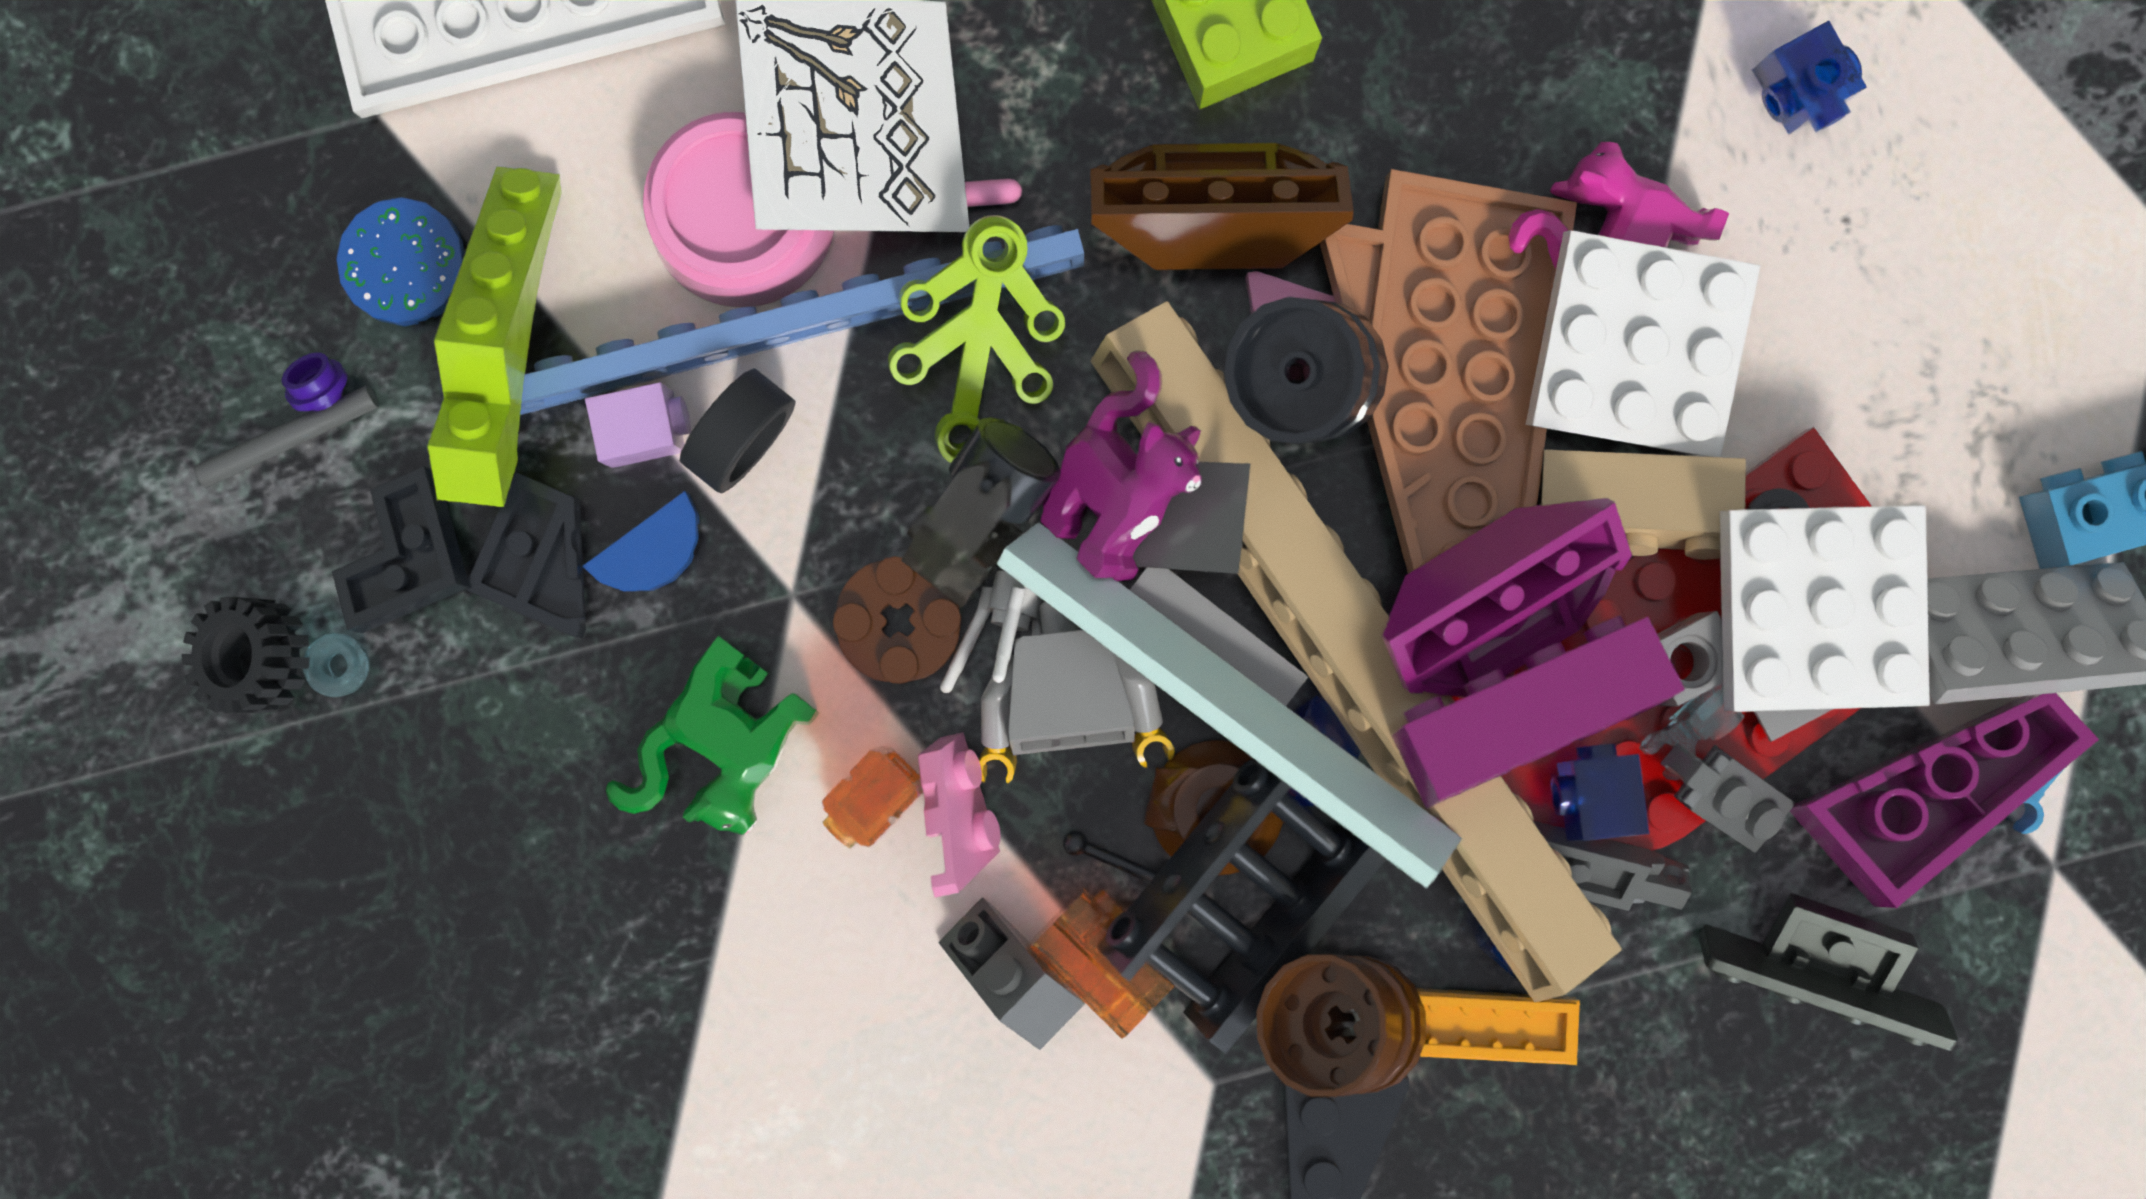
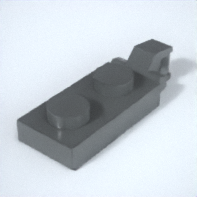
(1728, 795)
(1620, 872)

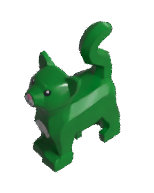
(715, 726)

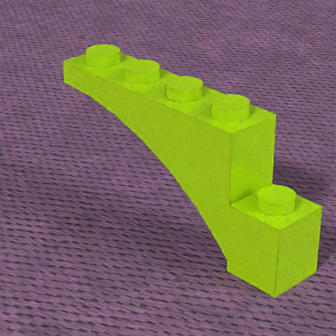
(487, 338)

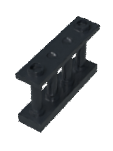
(1287, 930)

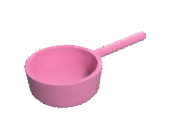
(705, 219)

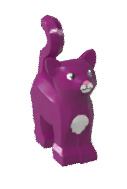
(1115, 483)

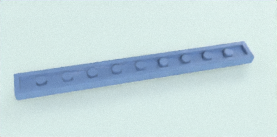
(748, 332)

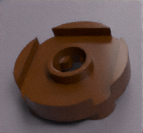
(861, 623)

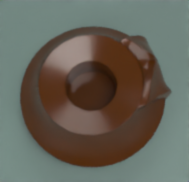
(1191, 787)

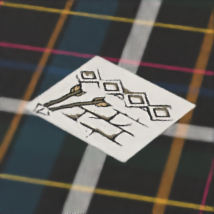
(851, 115)

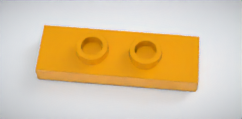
(1500, 1026)

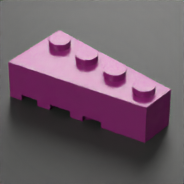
(1536, 711)
(1932, 803)

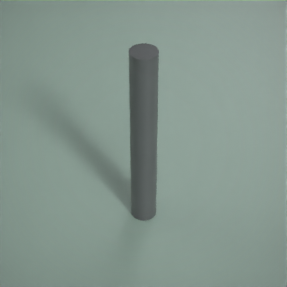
(285, 437)

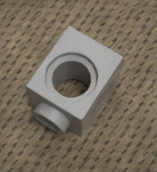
(1703, 638)

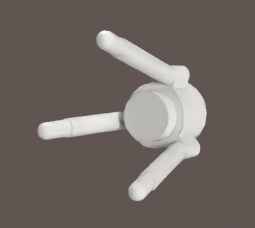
(1012, 609)

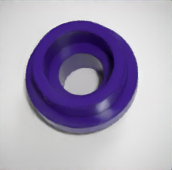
(314, 382)

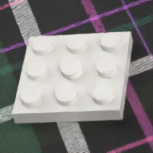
(1642, 344)
(1824, 608)

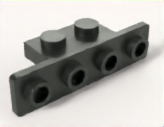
(1836, 964)

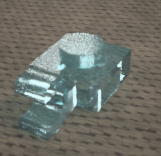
(1694, 721)

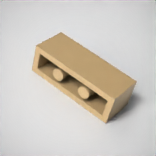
(1658, 497)

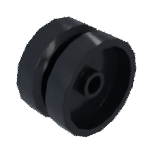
(1268, 362)

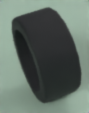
(737, 430)

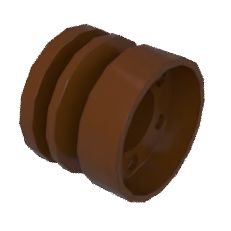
(1308, 1020)

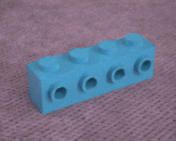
(2089, 516)

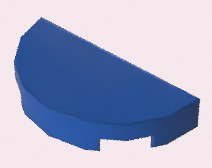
(652, 551)

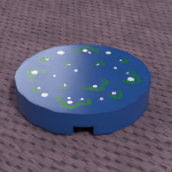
(400, 261)

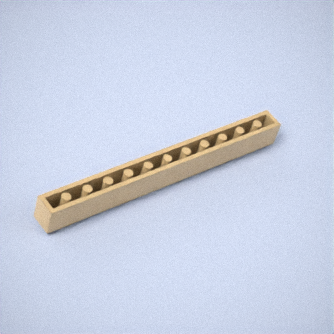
(1335, 631)

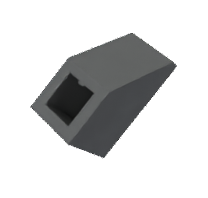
(1010, 975)

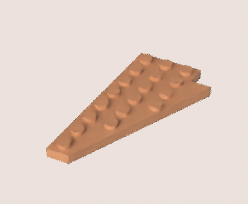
(1460, 347)

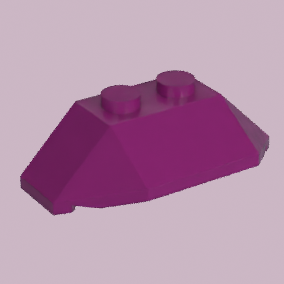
(1504, 594)

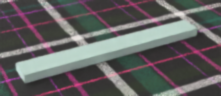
(1233, 705)

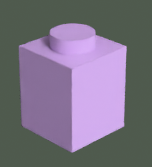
(637, 424)

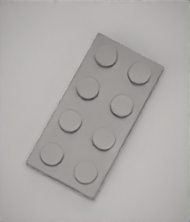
(2035, 632)

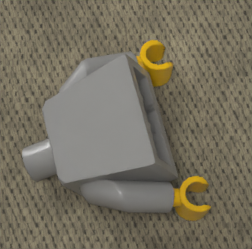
(1067, 695)

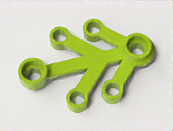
(978, 324)

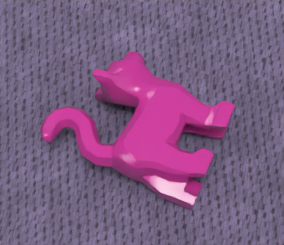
(1636, 207)

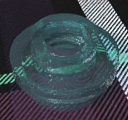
(319, 672)

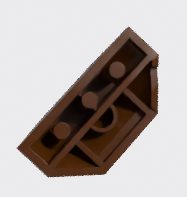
(1220, 204)

